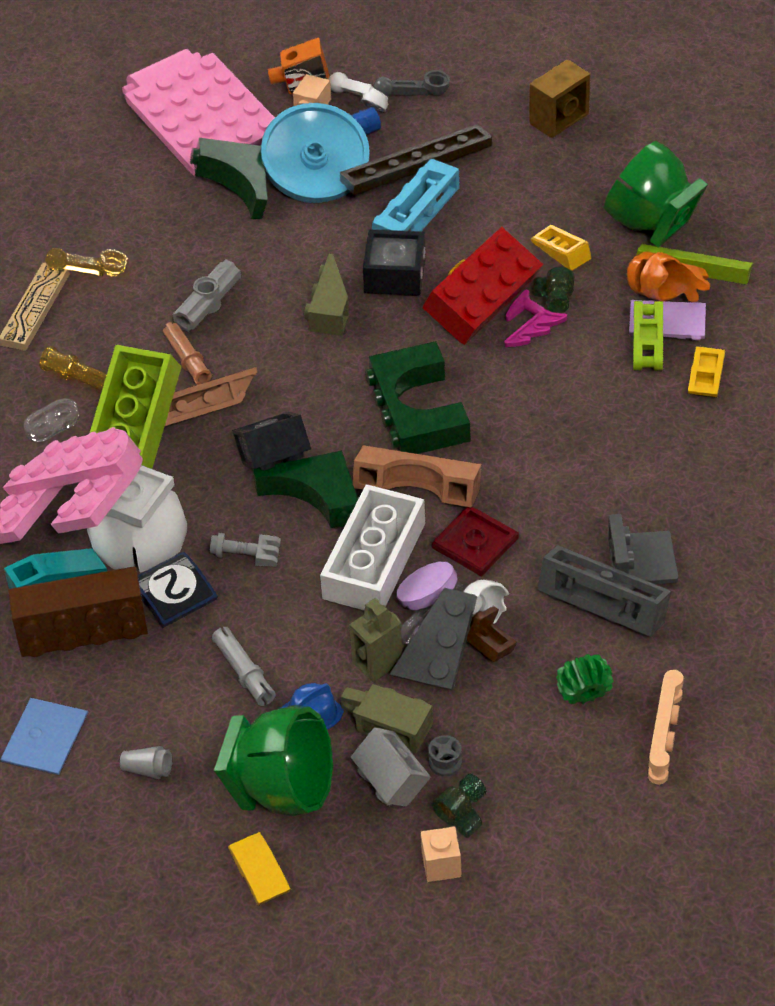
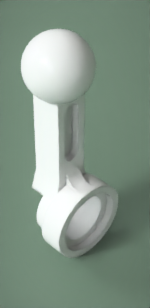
(371, 96)

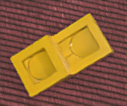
(706, 371)
(259, 868)

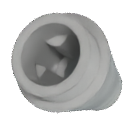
(149, 762)

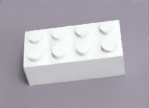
(373, 548)

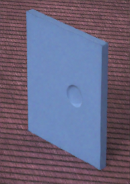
(44, 736)

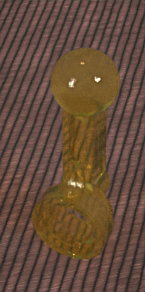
(57, 259)

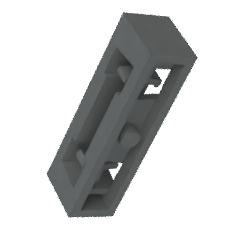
(603, 591)

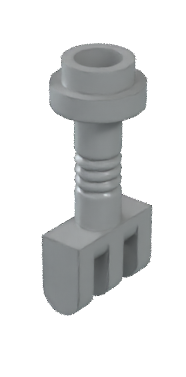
(265, 551)

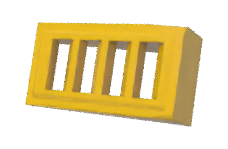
(571, 258)

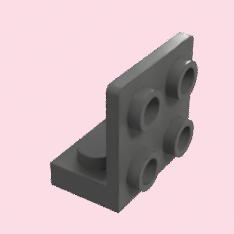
(642, 554)

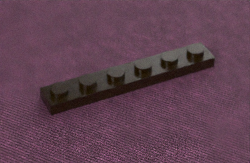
(410, 160)

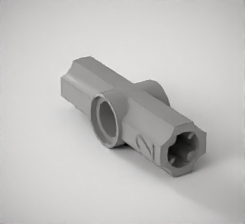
(206, 295)

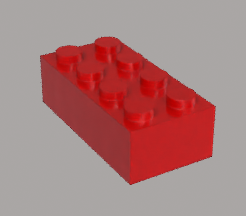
(482, 286)

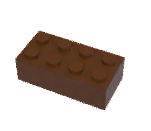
(77, 612)

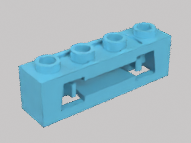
(419, 198)

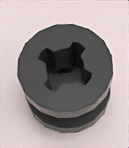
(441, 748)

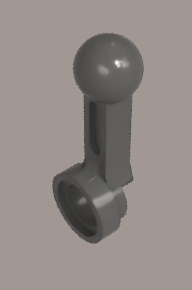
(407, 87)

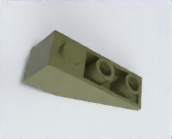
(329, 302)

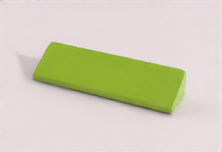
(716, 267)

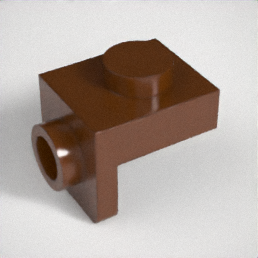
(488, 637)

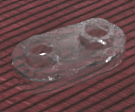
(49, 420)

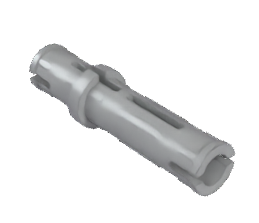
(250, 674)

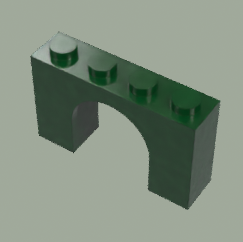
(413, 428)

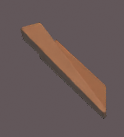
(209, 396)

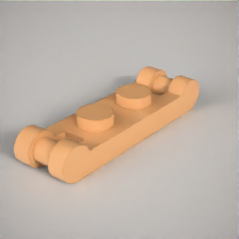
(662, 737)

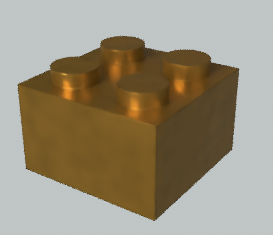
(559, 98)

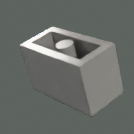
(390, 767)

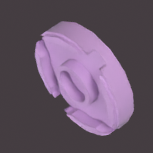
(426, 584)

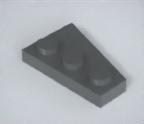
(439, 643)

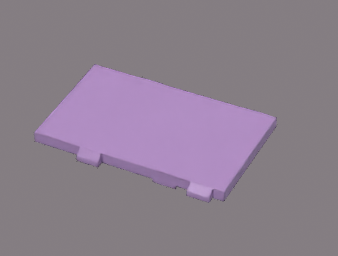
(679, 319)

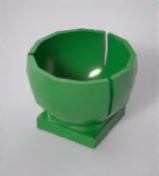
(659, 194)
(278, 761)

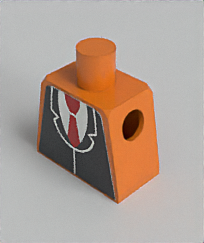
(299, 61)

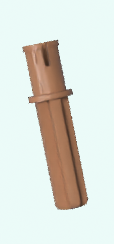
(190, 359)

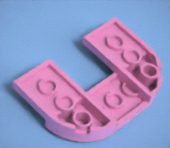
(99, 461)

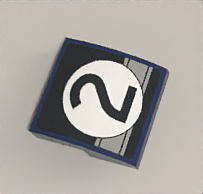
(175, 589)

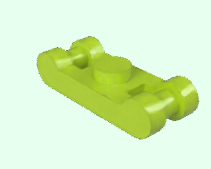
(648, 335)

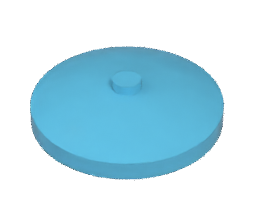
(310, 148)

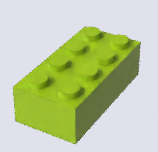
(138, 397)

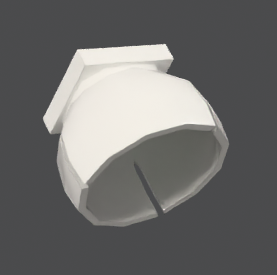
(142, 518)

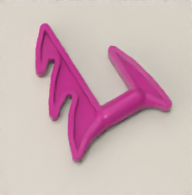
(537, 326)

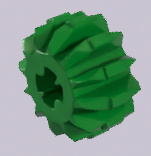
(584, 679)

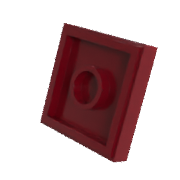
(475, 540)

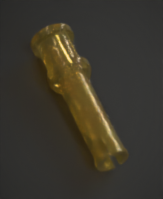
(70, 367)

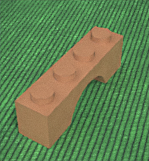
(449, 479)

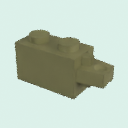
(376, 640)
(389, 711)

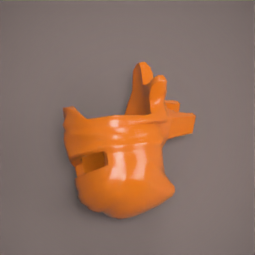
(665, 277)

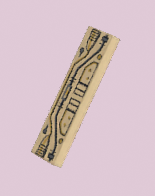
(33, 307)

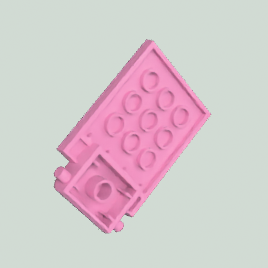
(195, 99)

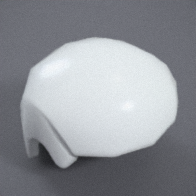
(488, 594)

